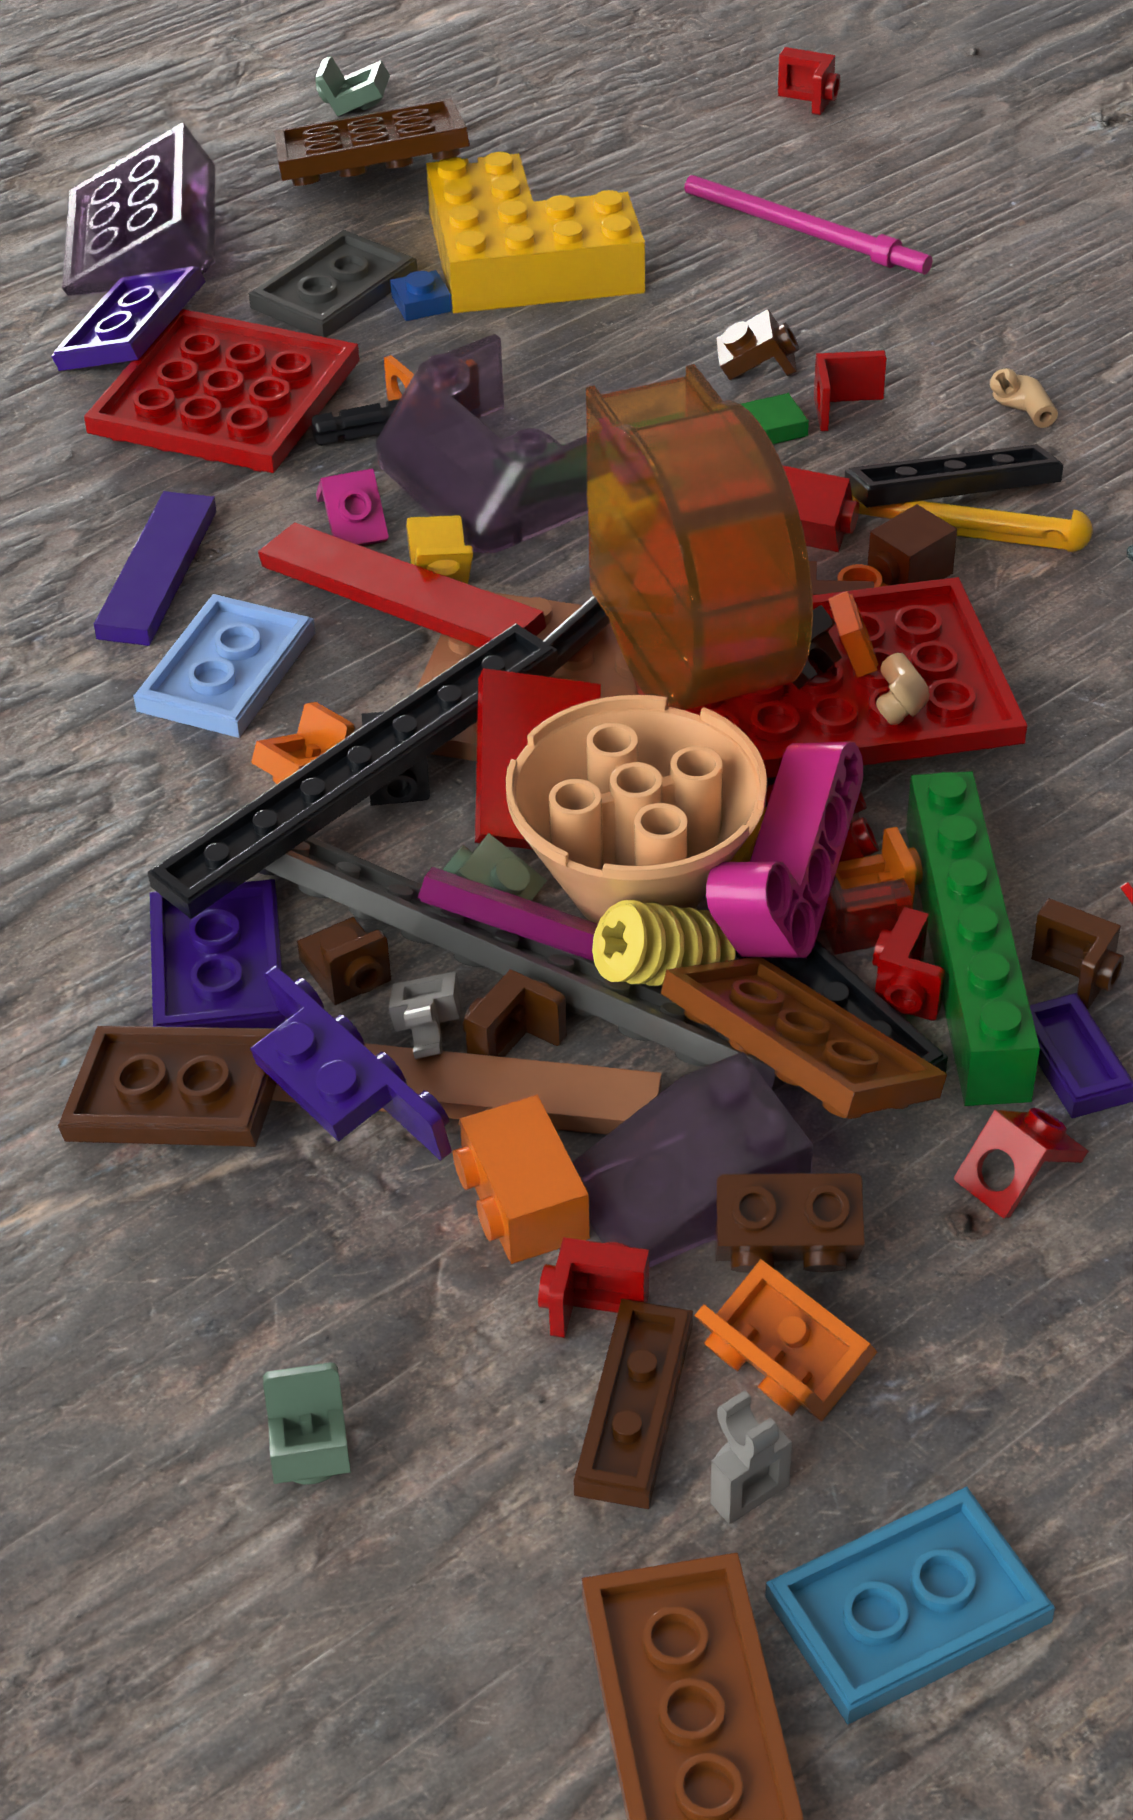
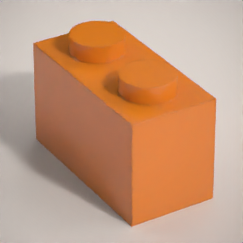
(522, 1179)

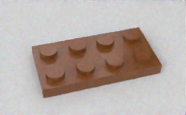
(803, 1036)
(688, 1694)

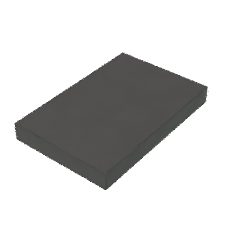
(332, 283)

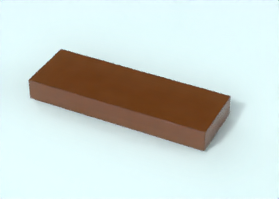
(633, 1404)

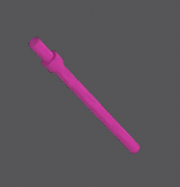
(881, 249)

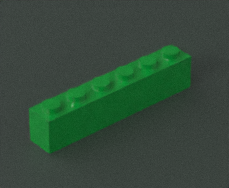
(972, 941)

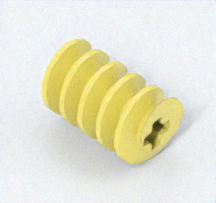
(643, 940)

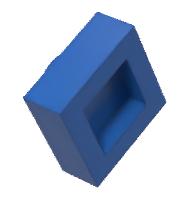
(421, 295)

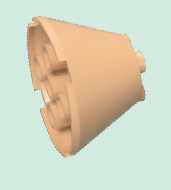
(635, 799)

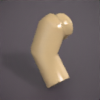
(1024, 394)
(907, 689)

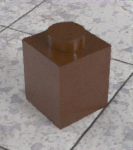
(913, 547)

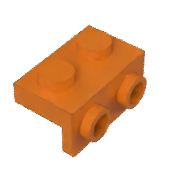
(789, 1339)

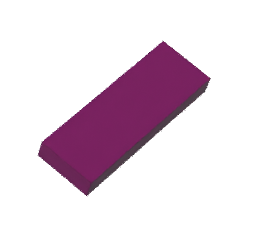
(508, 912)

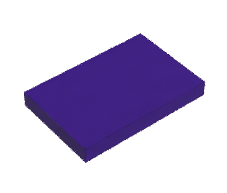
(128, 318)
(215, 964)

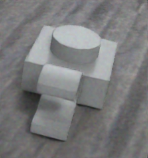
(425, 1008)
(751, 1463)

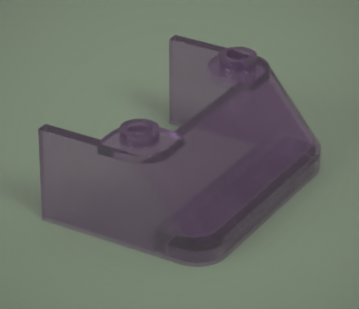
(462, 468)

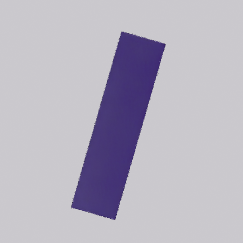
(155, 568)

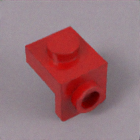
(808, 77)
(901, 974)
(592, 1278)

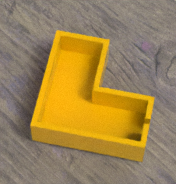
(524, 252)

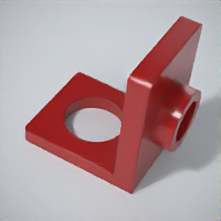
(847, 378)
(1029, 1141)

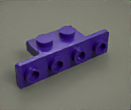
(333, 1073)

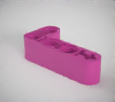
(782, 893)

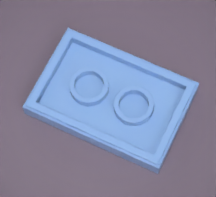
(225, 665)

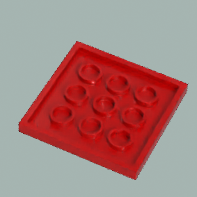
(223, 390)

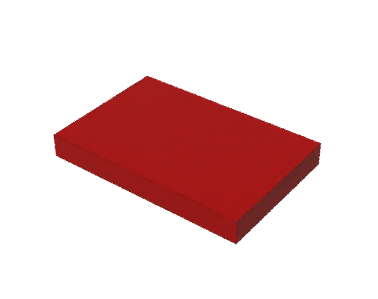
(507, 712)

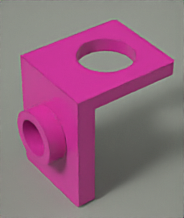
(354, 507)

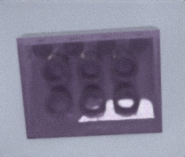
(142, 215)

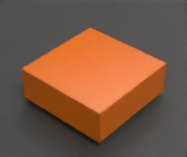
(853, 633)

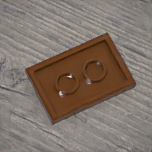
(169, 1087)

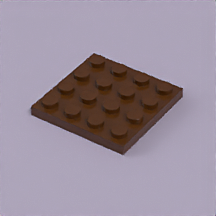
(370, 139)

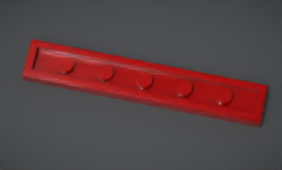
(396, 586)

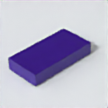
(1078, 1058)

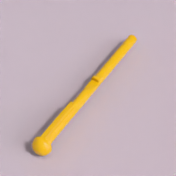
(1001, 525)

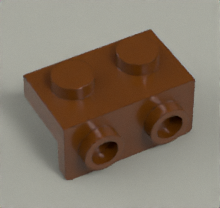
(789, 1219)

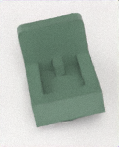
(355, 90)
(496, 867)
(306, 1424)

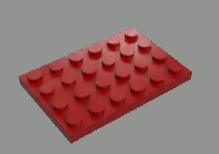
(946, 644)

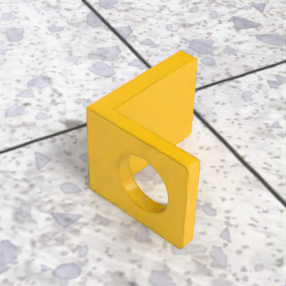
(439, 546)

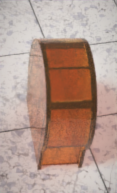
(695, 543)

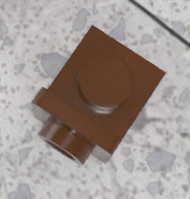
(346, 959)

